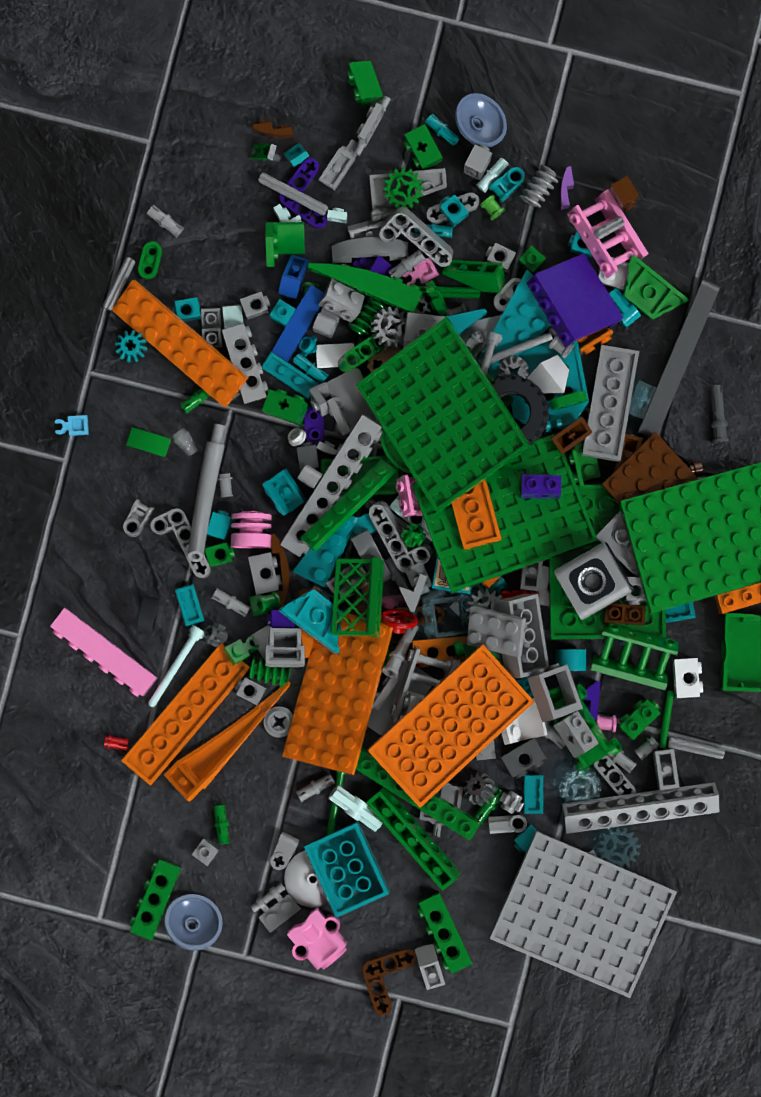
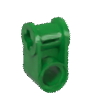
(264, 603)

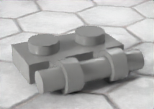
(277, 913)

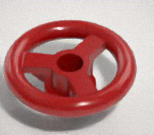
(398, 622)

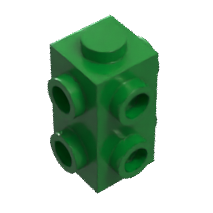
(640, 718)

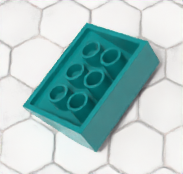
(347, 869)

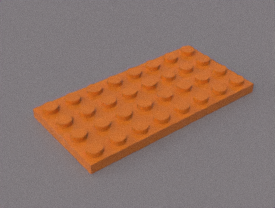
(337, 700)
(450, 725)

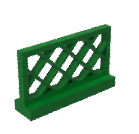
(374, 595)

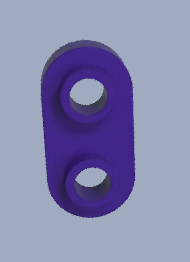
(314, 425)

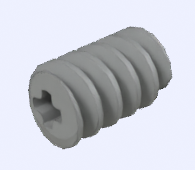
(539, 186)

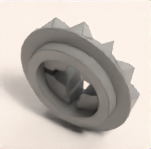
(513, 362)
(269, 721)

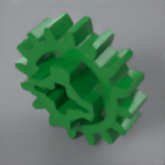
(415, 183)

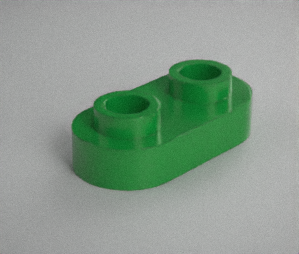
(150, 261)

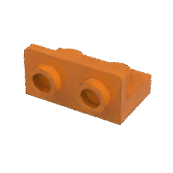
(587, 344)

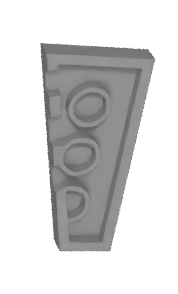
(432, 181)

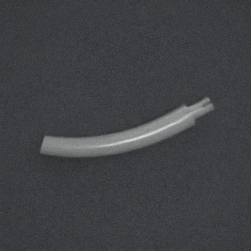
(205, 493)

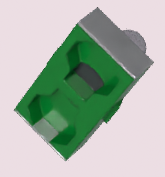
(265, 152)

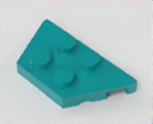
(314, 616)

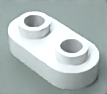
(505, 294)

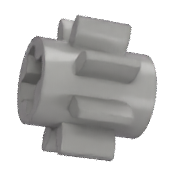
(511, 802)

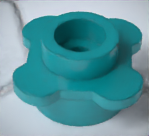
(308, 345)

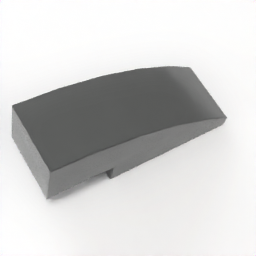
(367, 550)

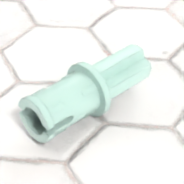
(492, 175)

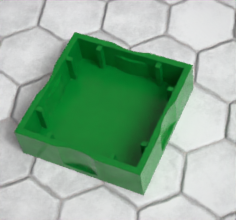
(741, 653)

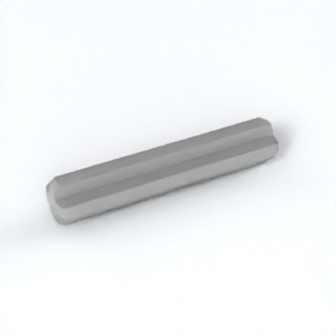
(119, 283)
(696, 748)

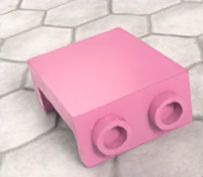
(408, 502)

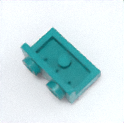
(284, 492)

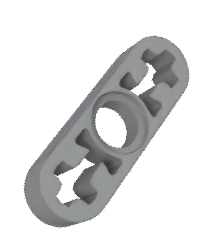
(441, 218)
(601, 769)

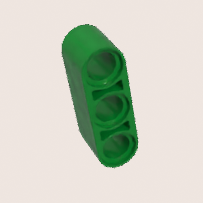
(357, 357)

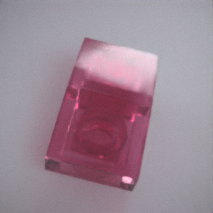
(393, 601)

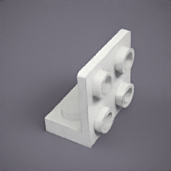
(525, 727)

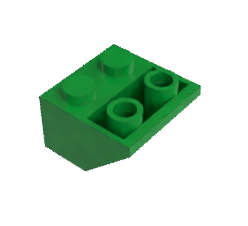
(365, 82)

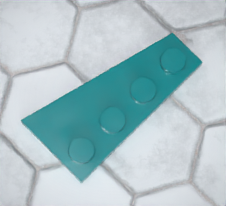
(321, 564)

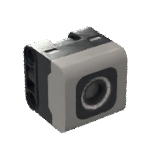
(593, 580)

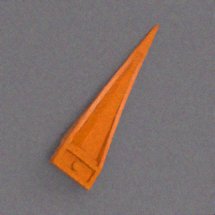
(202, 765)

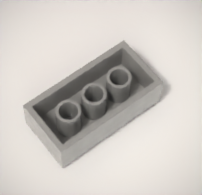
(534, 649)

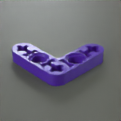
(293, 205)

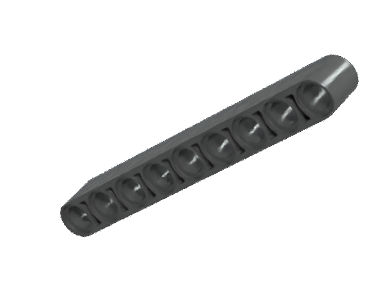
(679, 358)

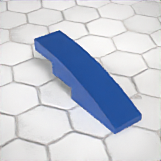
(298, 324)

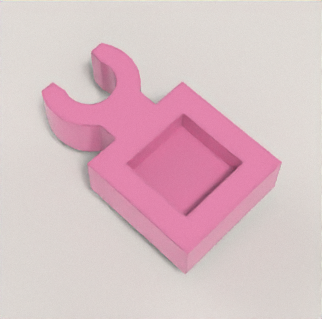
(424, 271)

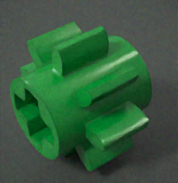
(413, 535)

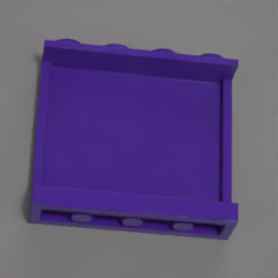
(574, 299)

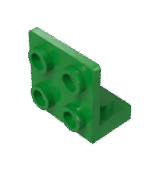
(283, 239)
(585, 467)

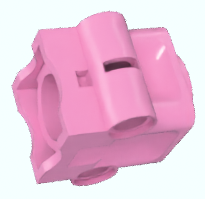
(322, 943)

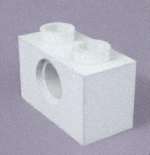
(682, 689)

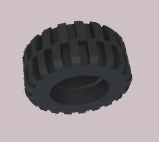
(533, 396)

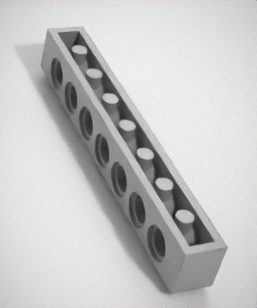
(364, 425)
(640, 808)

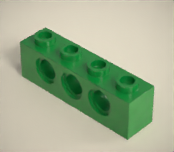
(171, 873)
(436, 903)

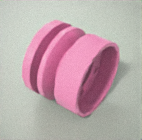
(251, 530)

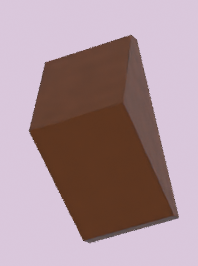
(571, 435)

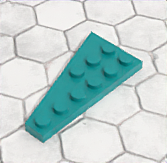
(519, 322)

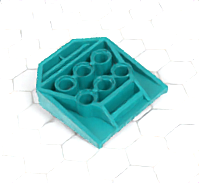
(576, 381)

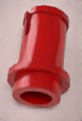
(116, 742)

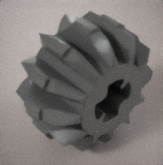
(479, 789)

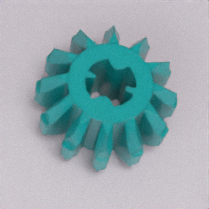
(125, 350)

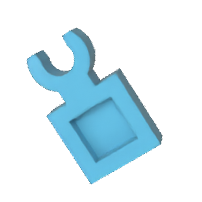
(76, 425)

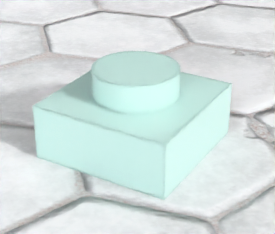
(337, 215)

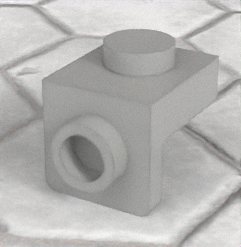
(317, 395)

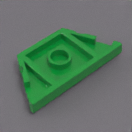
(649, 290)

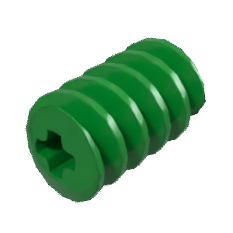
(364, 322)
(275, 673)

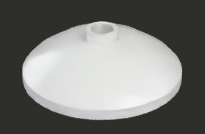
(298, 883)

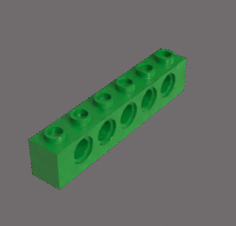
(413, 838)

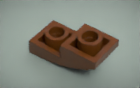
(266, 129)
(625, 614)

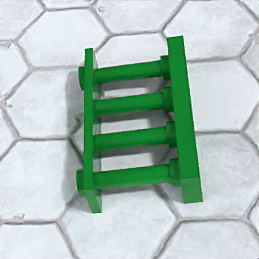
(630, 672)

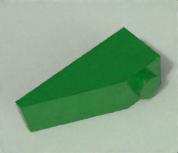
(477, 274)

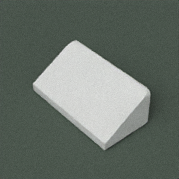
(329, 354)

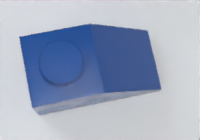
(293, 276)

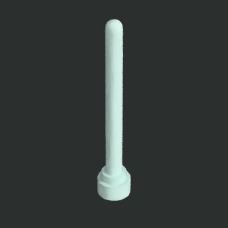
(195, 634)

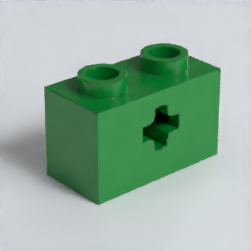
(422, 137)
(274, 406)

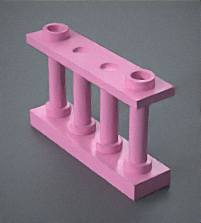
(625, 234)

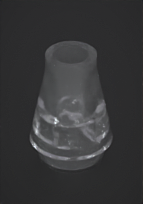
(184, 441)

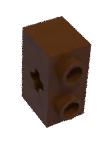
(624, 193)

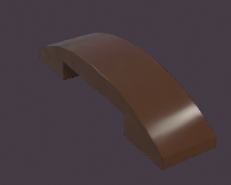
(278, 549)

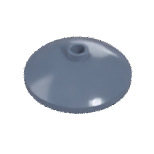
(480, 120)
(193, 911)

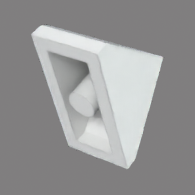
(550, 375)

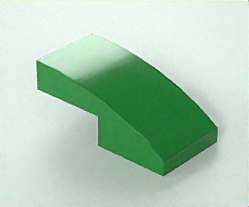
(148, 442)

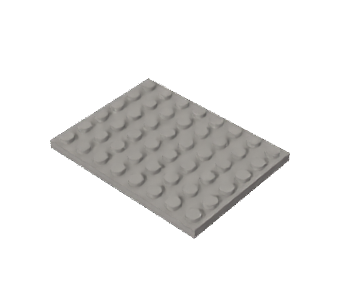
(582, 914)

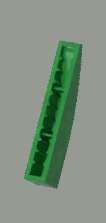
(377, 286)

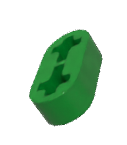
(568, 400)

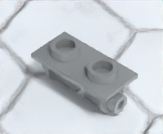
(476, 343)

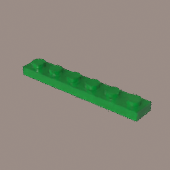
(348, 505)

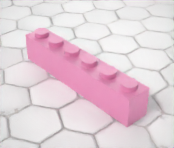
(104, 652)

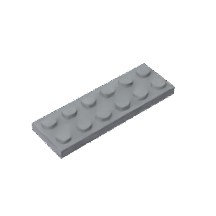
(611, 403)

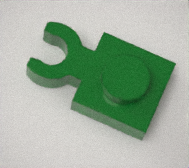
(437, 302)
(238, 651)

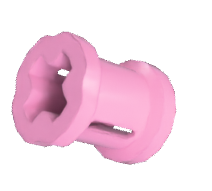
(607, 723)

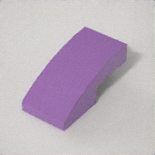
(567, 183)

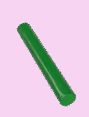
(666, 719)

